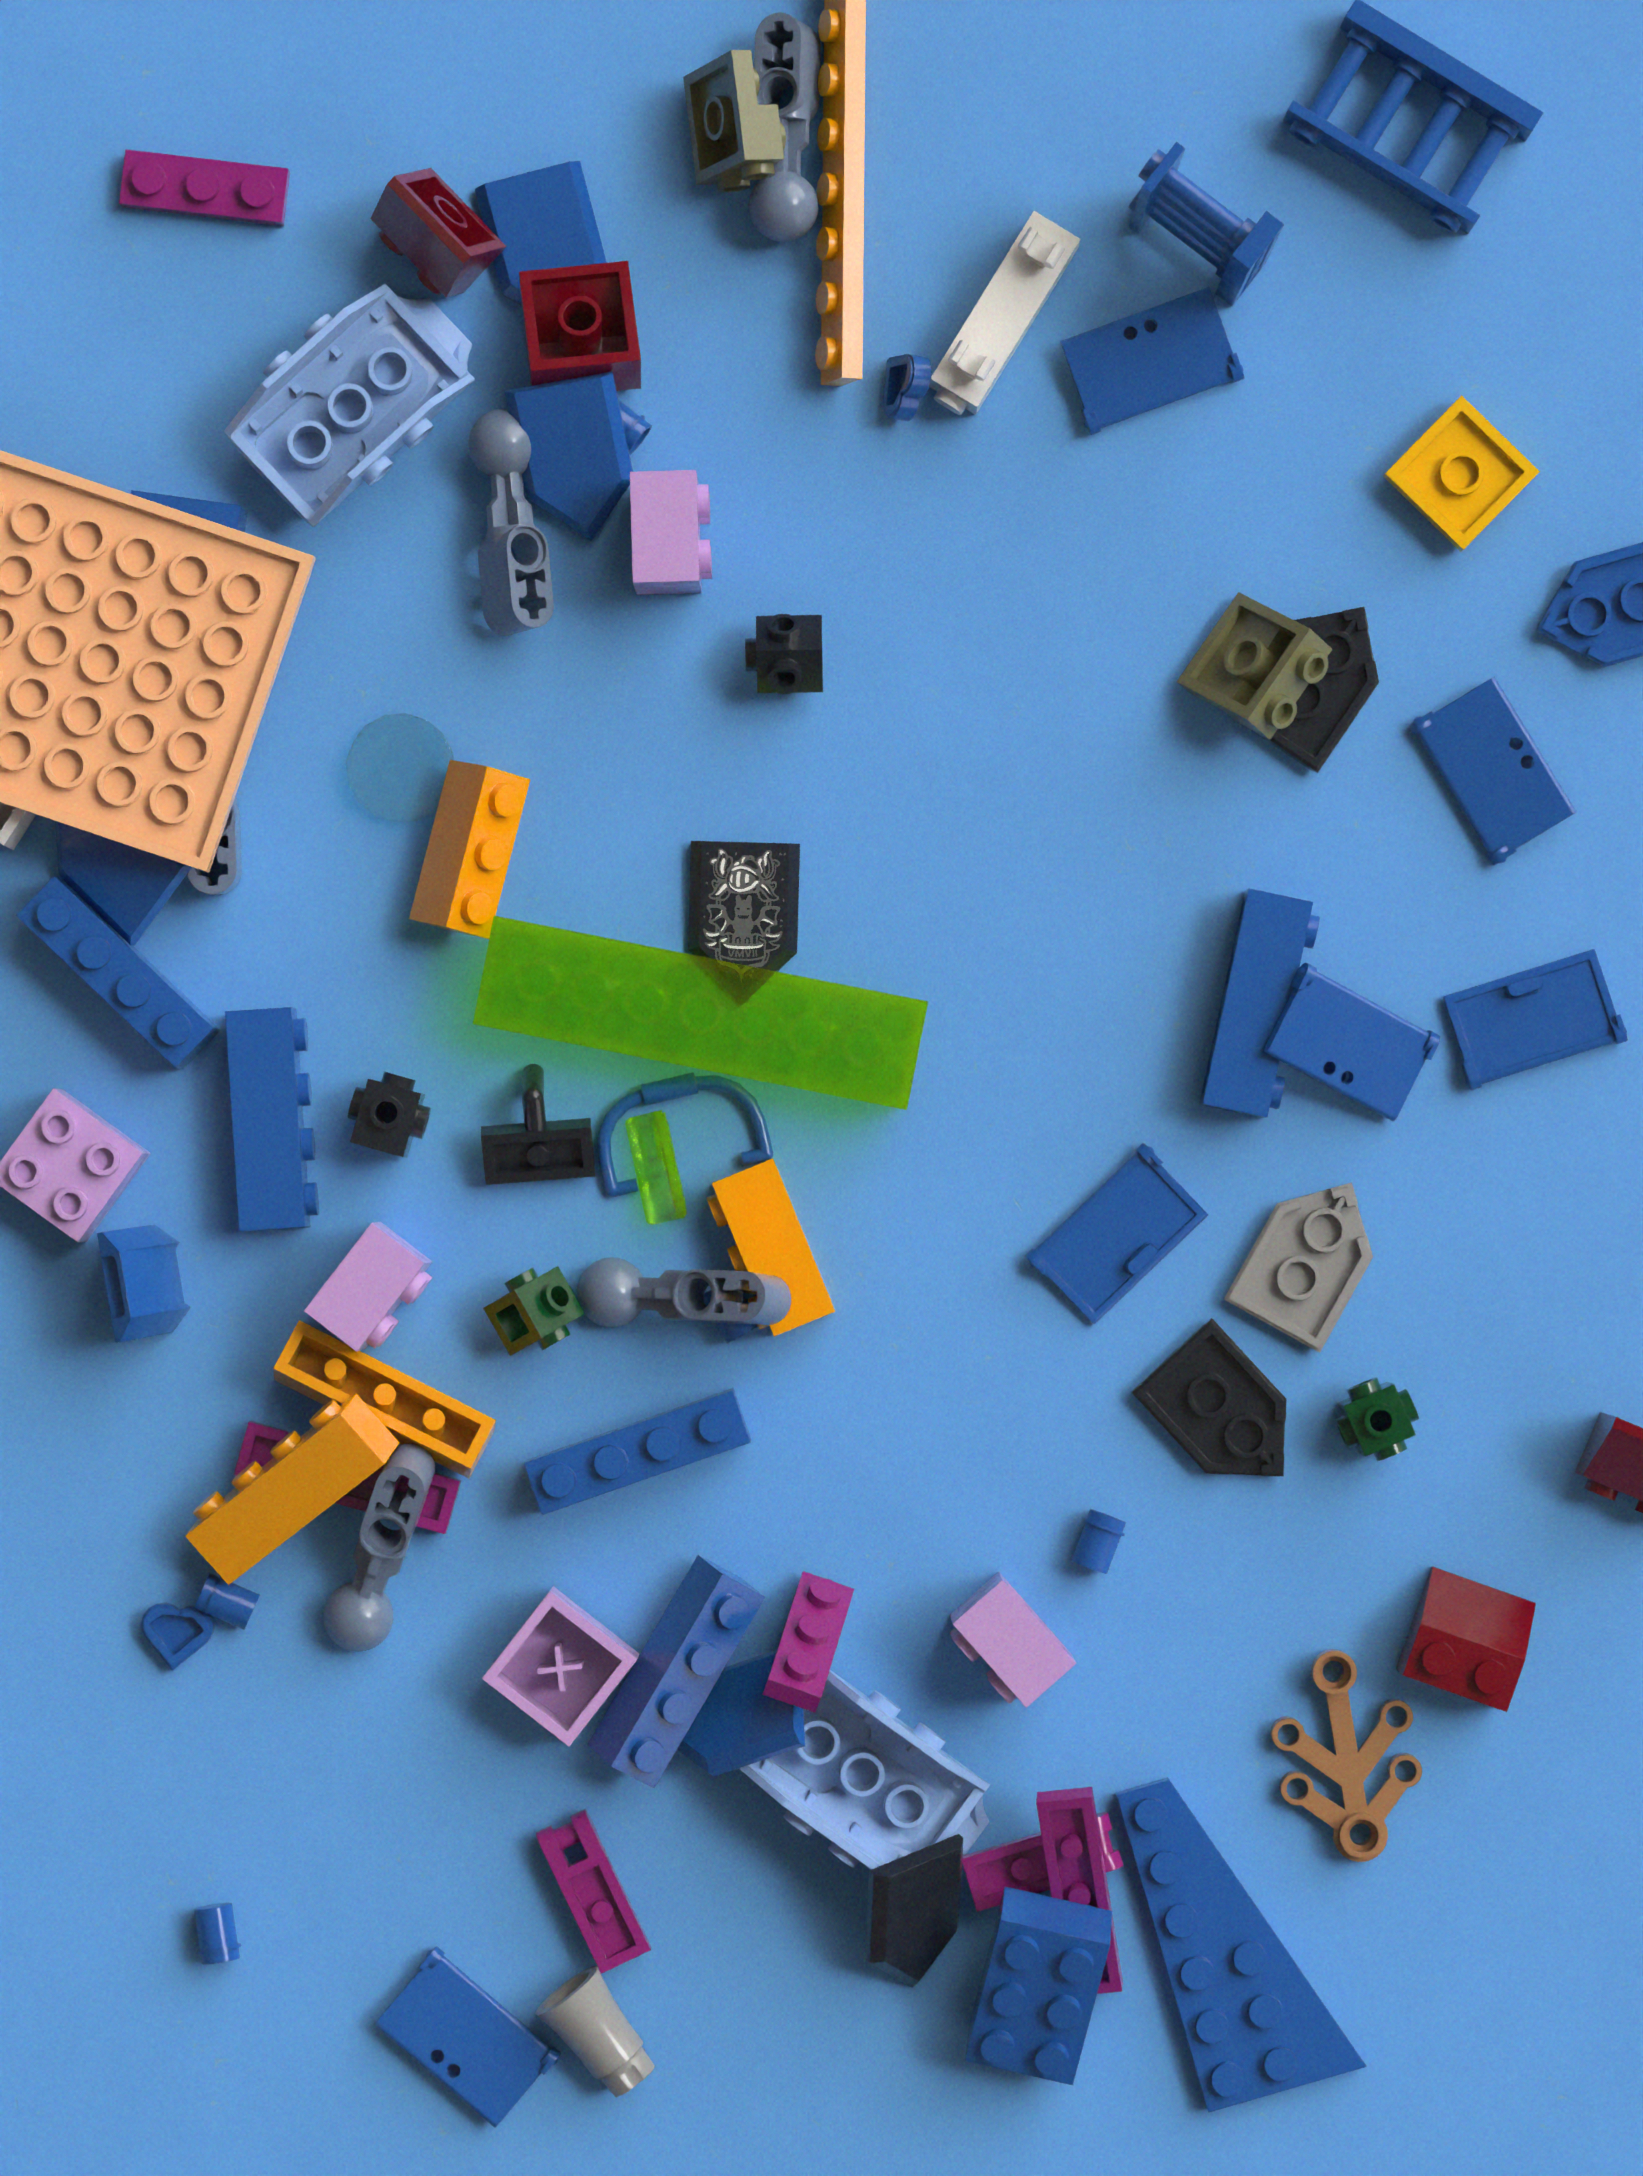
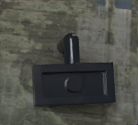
(537, 1147)

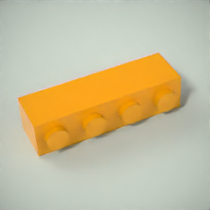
(408, 1408)
(291, 1488)

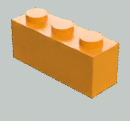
(469, 848)
(770, 1240)

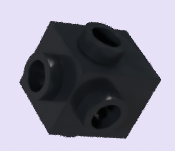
(786, 654)
(370, 1127)

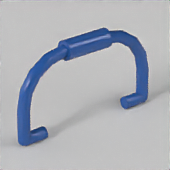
(668, 1090)

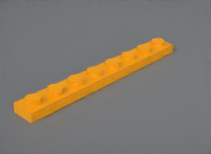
(841, 191)

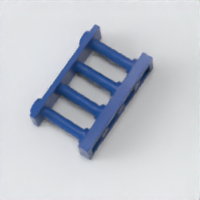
(1414, 62)
(1203, 223)

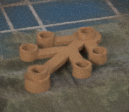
(1349, 1765)

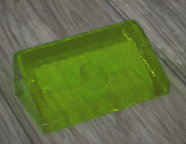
(656, 1167)

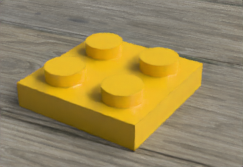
(1461, 473)

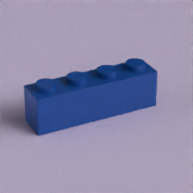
(118, 972)
(1255, 991)
(269, 1119)
(637, 1451)
(676, 1671)

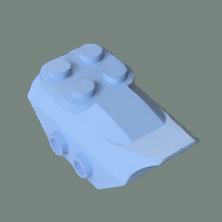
(351, 399)
(872, 1781)

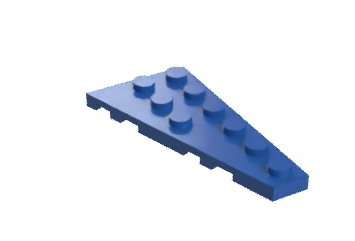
(1235, 1985)

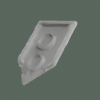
(1305, 1265)

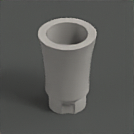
(597, 2031)

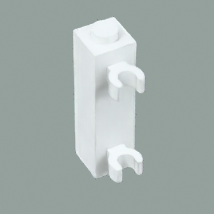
(1003, 314)

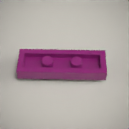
(204, 187)
(808, 1642)

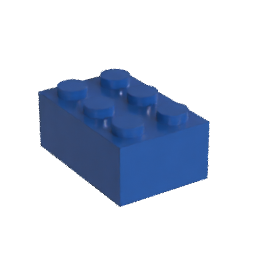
(1039, 1985)

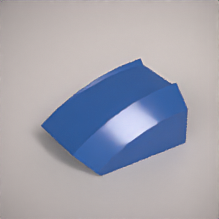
(142, 1282)

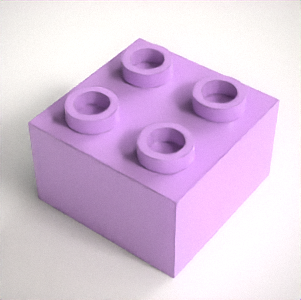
(666, 532)
(70, 1165)
(369, 1287)
(1011, 1640)
(561, 1666)

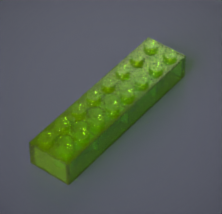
(700, 1012)

